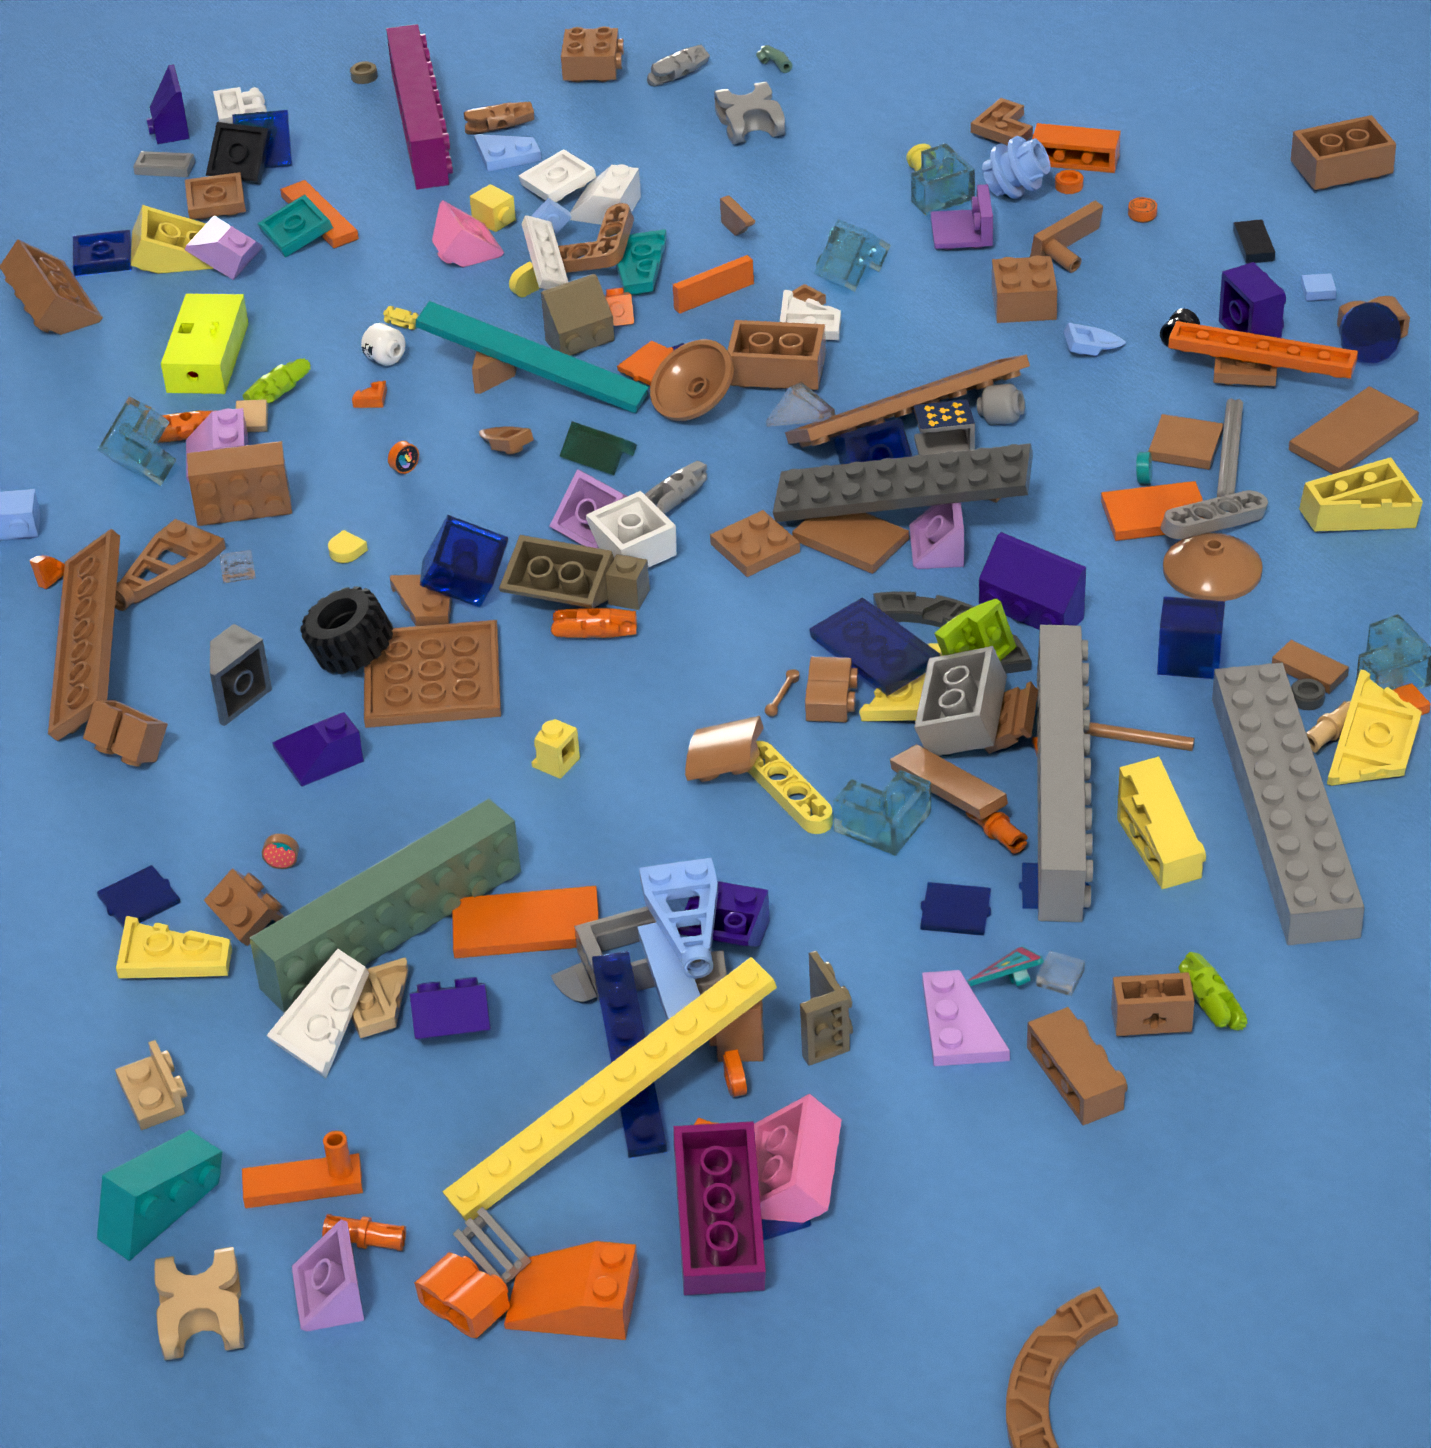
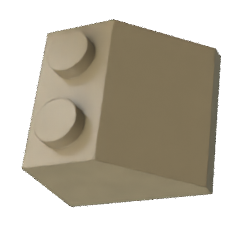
(577, 316)

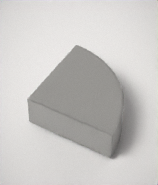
(575, 983)

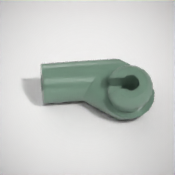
(779, 58)

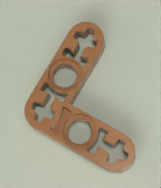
(618, 221)

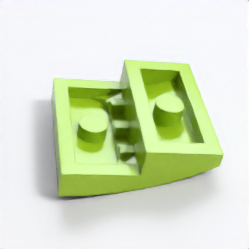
(976, 629)

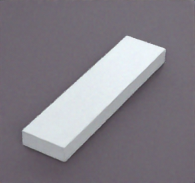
(544, 252)

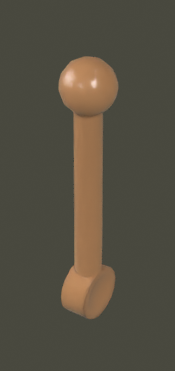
(792, 676)

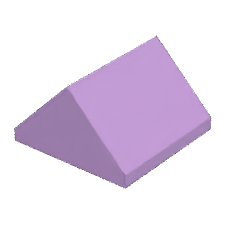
(582, 497)
(938, 537)
(328, 1282)

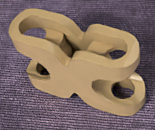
(198, 1303)

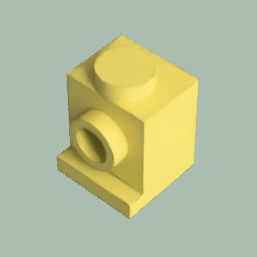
(556, 748)

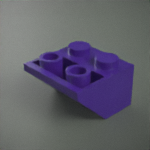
(739, 916)
(450, 1009)

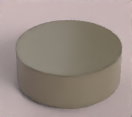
(363, 72)

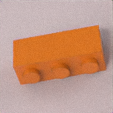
(1080, 147)

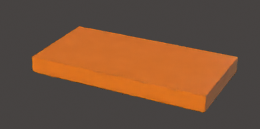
(521, 921)

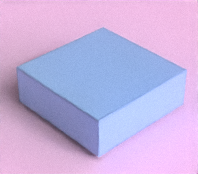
(1318, 287)

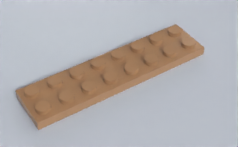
(904, 402)
(84, 634)

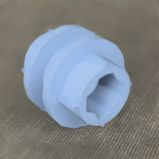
(1016, 167)

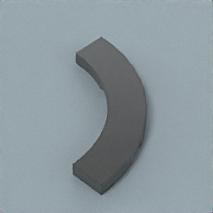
(937, 612)

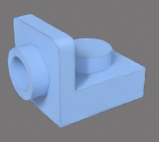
(554, 213)

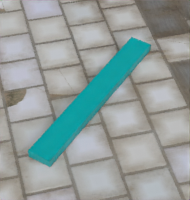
(532, 357)

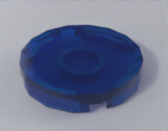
(1371, 331)

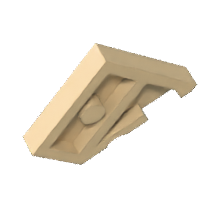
(381, 998)

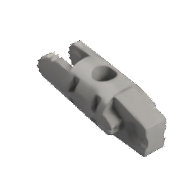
(677, 65)
(678, 486)

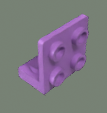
(965, 227)

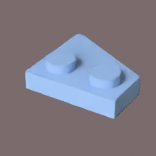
(506, 151)

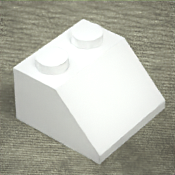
(611, 187)
(634, 529)

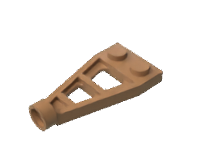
(180, 538)

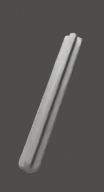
(1230, 447)

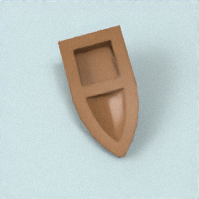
(507, 438)

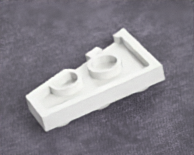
(321, 1013)

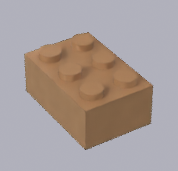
(1343, 152)
(777, 354)
(239, 483)

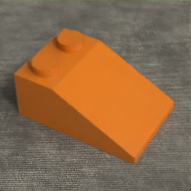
(577, 1291)

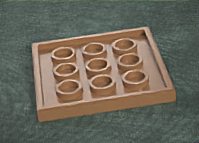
(434, 675)

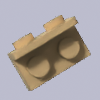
(152, 1089)

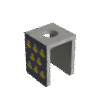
(944, 427)

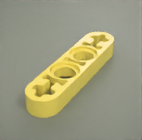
(794, 783)

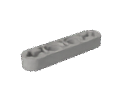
(1187, 521)

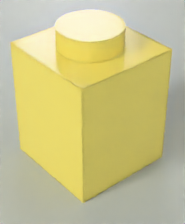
(493, 207)

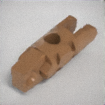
(498, 117)

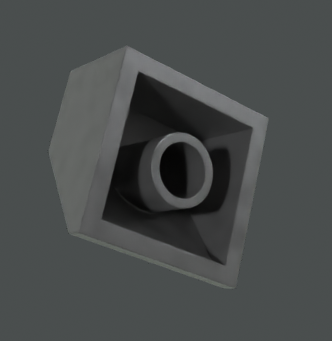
(237, 672)

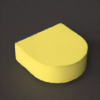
(523, 280)
(346, 547)

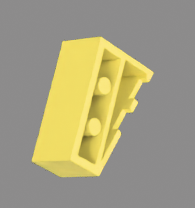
(1361, 499)
(1158, 824)

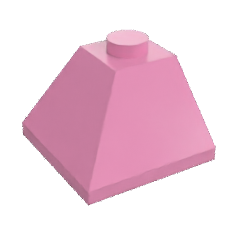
(463, 238)

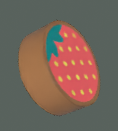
(280, 851)

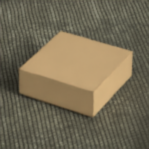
(255, 414)

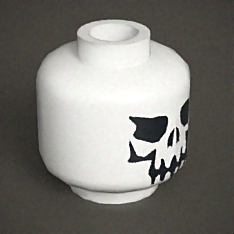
(383, 344)

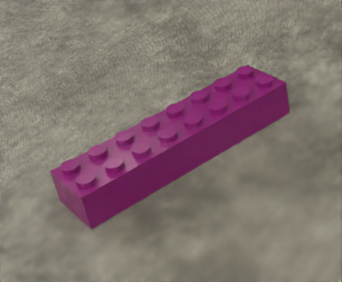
(419, 107)

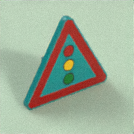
(1013, 964)

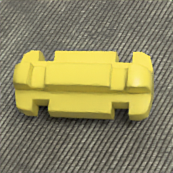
(400, 317)

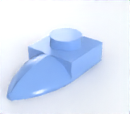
(1090, 340)

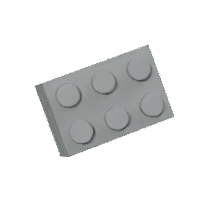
(961, 701)

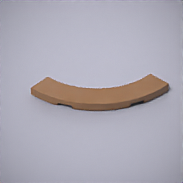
(1043, 1359)

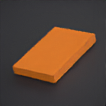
(1141, 510)

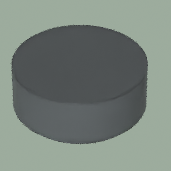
(1308, 694)

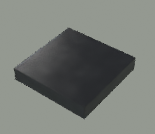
(239, 150)

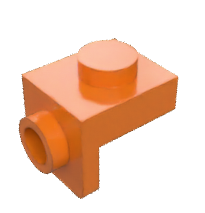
(620, 306)

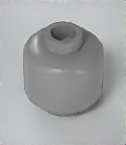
(1001, 404)

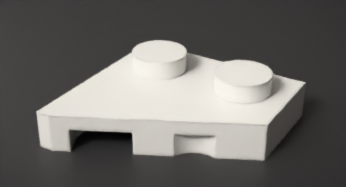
(811, 312)

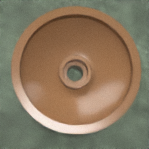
(692, 380)
(1212, 567)

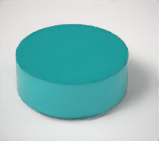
(1144, 468)

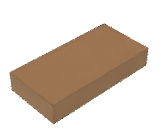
(1306, 663)

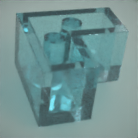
(942, 181)
(849, 253)
(134, 439)
(1396, 655)
(883, 817)

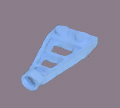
(677, 882)

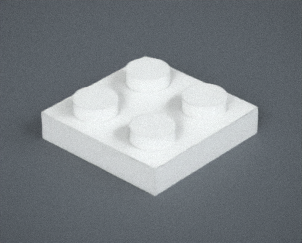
(557, 176)

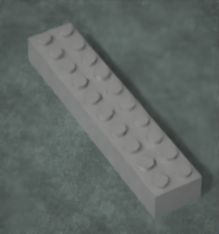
(1063, 775)
(1287, 805)

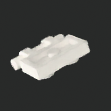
(234, 102)

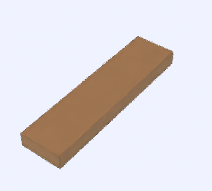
(951, 782)

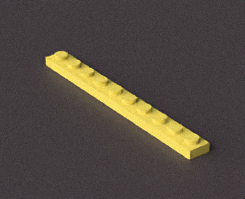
(609, 1089)

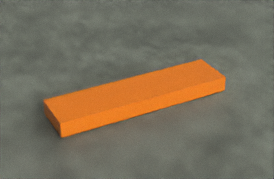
(342, 230)

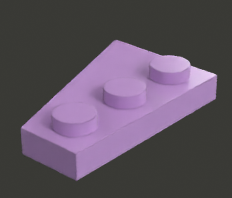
(958, 1023)

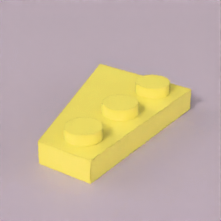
(899, 705)
(165, 953)

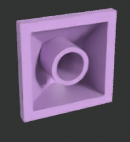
(223, 247)

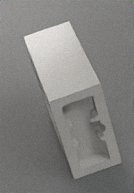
(613, 933)

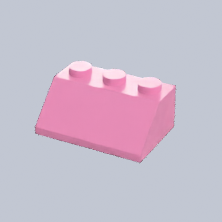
(796, 1160)

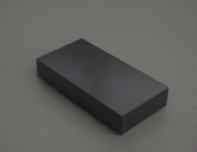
(1254, 241)

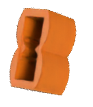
(463, 1294)

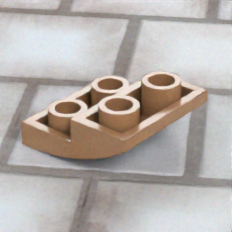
(723, 749)

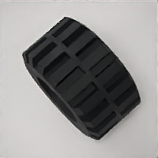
(346, 630)

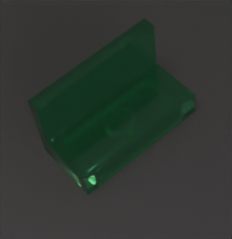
(595, 448)

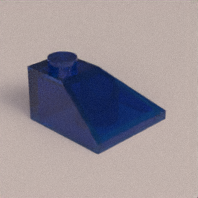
(873, 443)

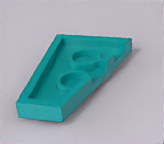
(641, 261)

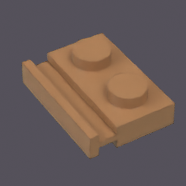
(1015, 717)

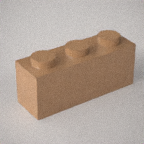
(1076, 1065)

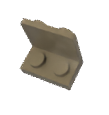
(826, 1014)

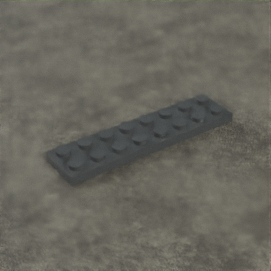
(904, 482)

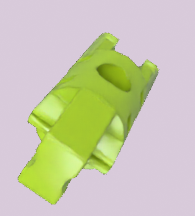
(278, 381)
(1213, 993)

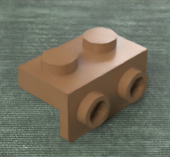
(243, 905)

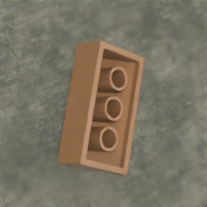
(48, 290)

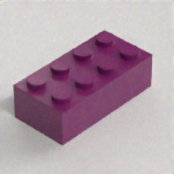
(719, 1208)

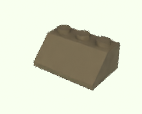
(557, 572)

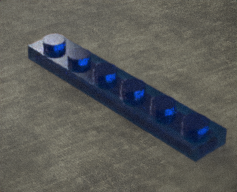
(623, 1030)

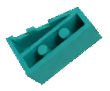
(155, 1191)

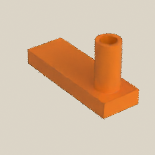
(306, 1179)

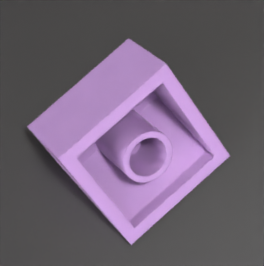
(218, 431)

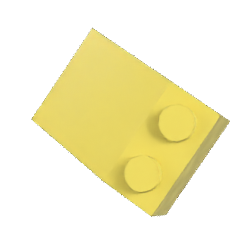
(161, 241)

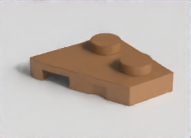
(424, 605)

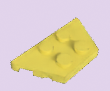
(1374, 735)

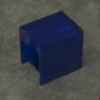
(1190, 637)

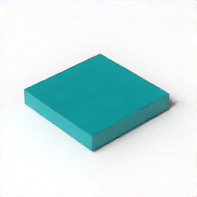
(295, 225)

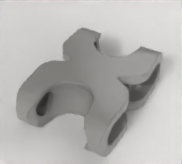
(749, 112)

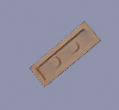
(1057, 237)

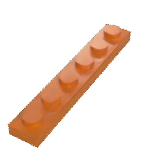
(1263, 349)

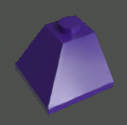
(168, 111)
(321, 749)

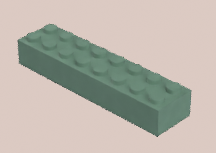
(388, 901)

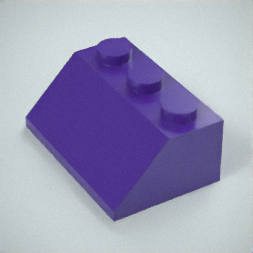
(1033, 583)

